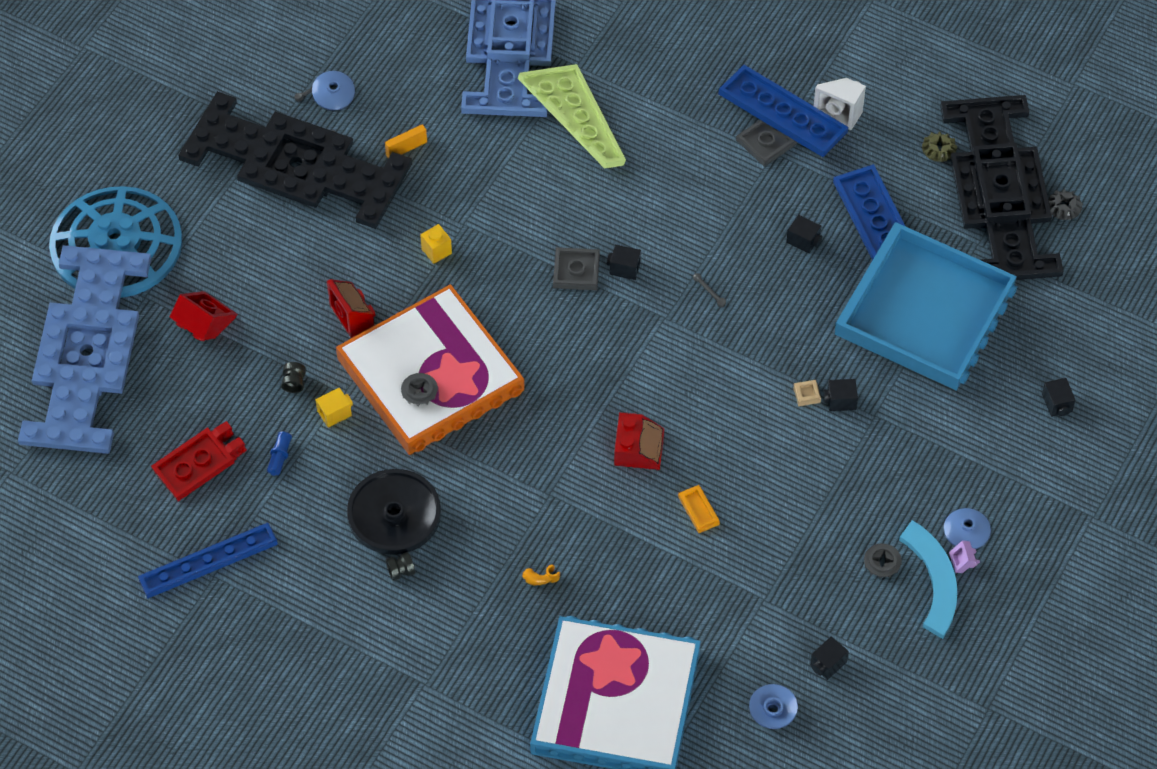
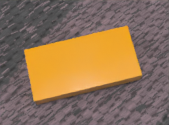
(406, 141)
(698, 509)

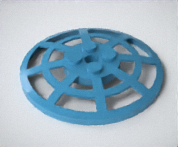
(122, 224)

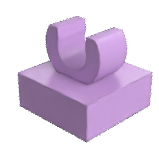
(963, 557)

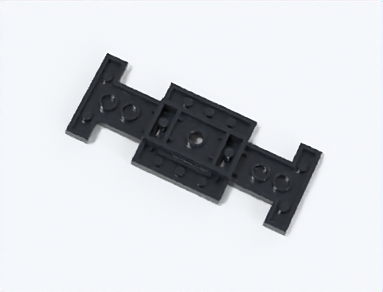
(269, 158)
(1006, 208)

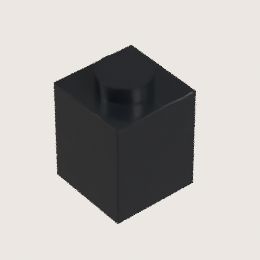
(804, 234)
(624, 262)
(841, 395)
(1058, 397)
(829, 658)

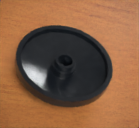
(394, 511)

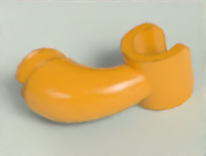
(536, 579)

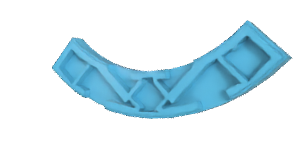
(941, 576)

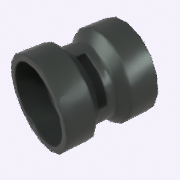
(293, 379)
(403, 566)

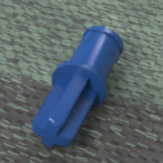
(279, 453)

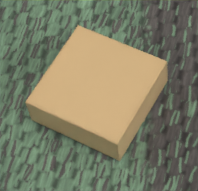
(807, 393)

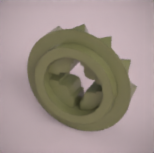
(932, 151)

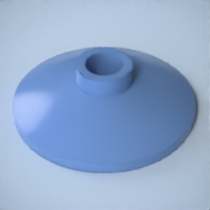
(329, 98)
(956, 530)
(773, 697)

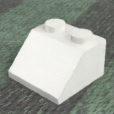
(841, 100)

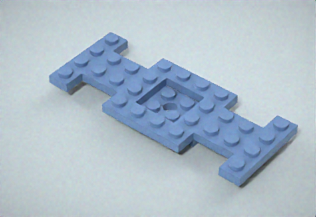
(507, 53)
(94, 325)

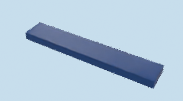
(207, 560)

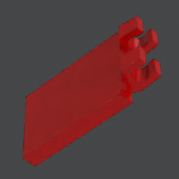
(198, 460)

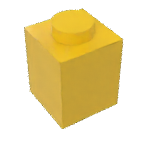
(436, 243)
(334, 407)

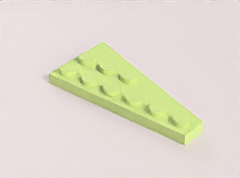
(574, 106)

